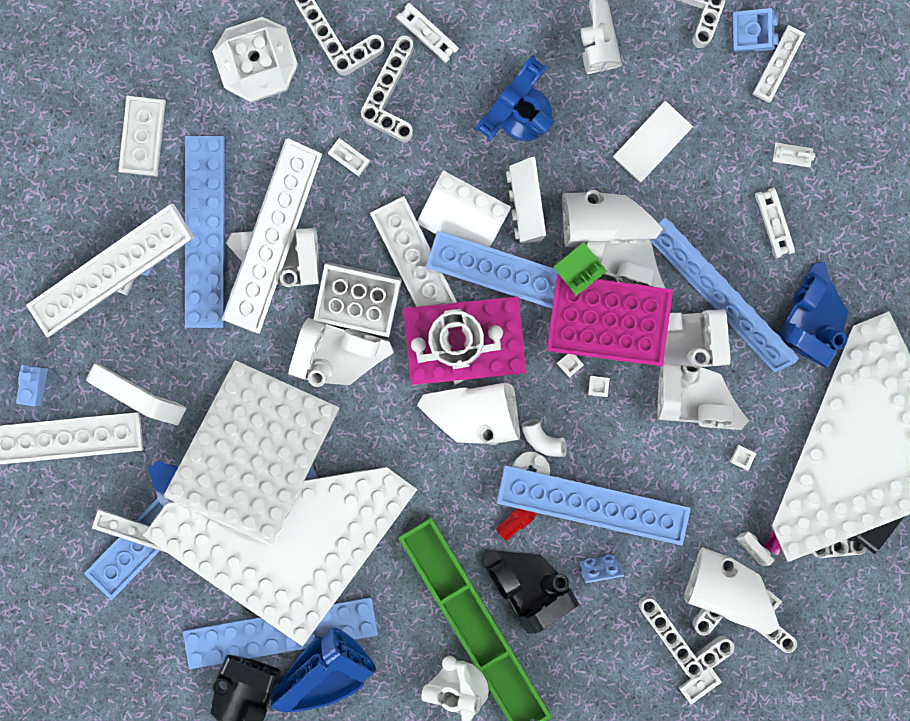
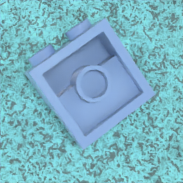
(755, 30)

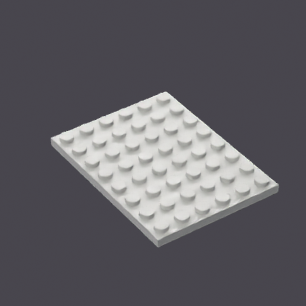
(252, 453)

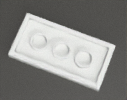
(142, 136)
(652, 141)

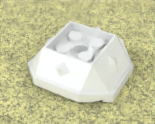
(260, 78)

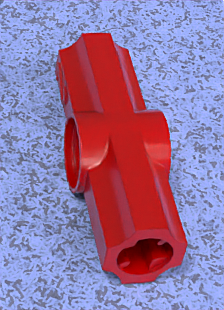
(518, 520)

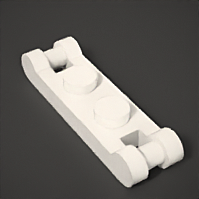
(427, 32)
(775, 222)

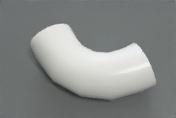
(541, 442)

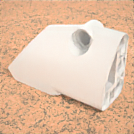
(301, 258)
(628, 262)
(698, 333)
(697, 398)

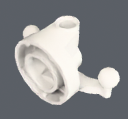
(441, 347)
(457, 688)

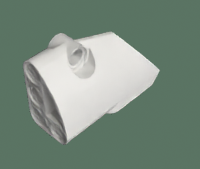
(605, 52)
(611, 219)
(335, 353)
(472, 413)
(730, 592)

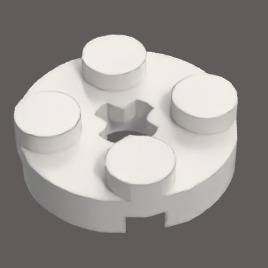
(532, 458)

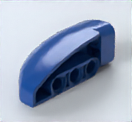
(323, 674)

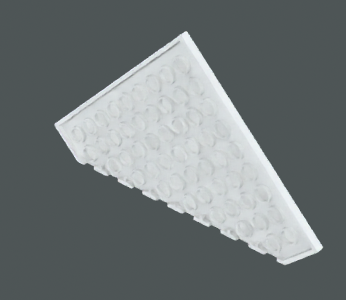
(858, 449)
(313, 557)

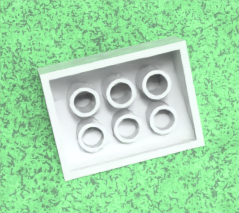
(527, 201)
(463, 211)
(357, 299)

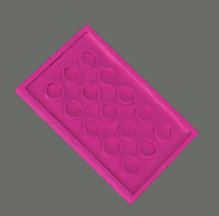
(490, 312)
(611, 321)

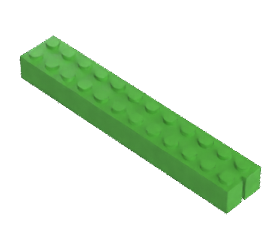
(473, 622)

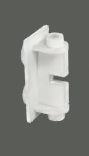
(793, 155)

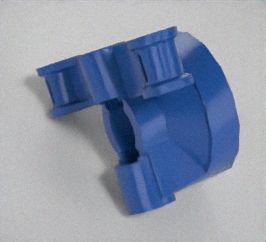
(520, 90)

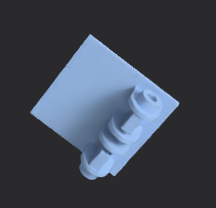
(601, 568)

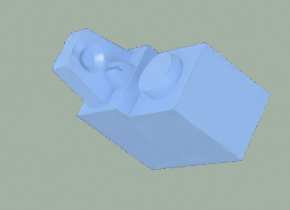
(31, 385)

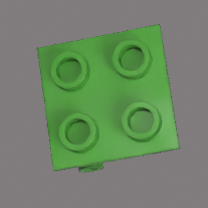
(580, 268)

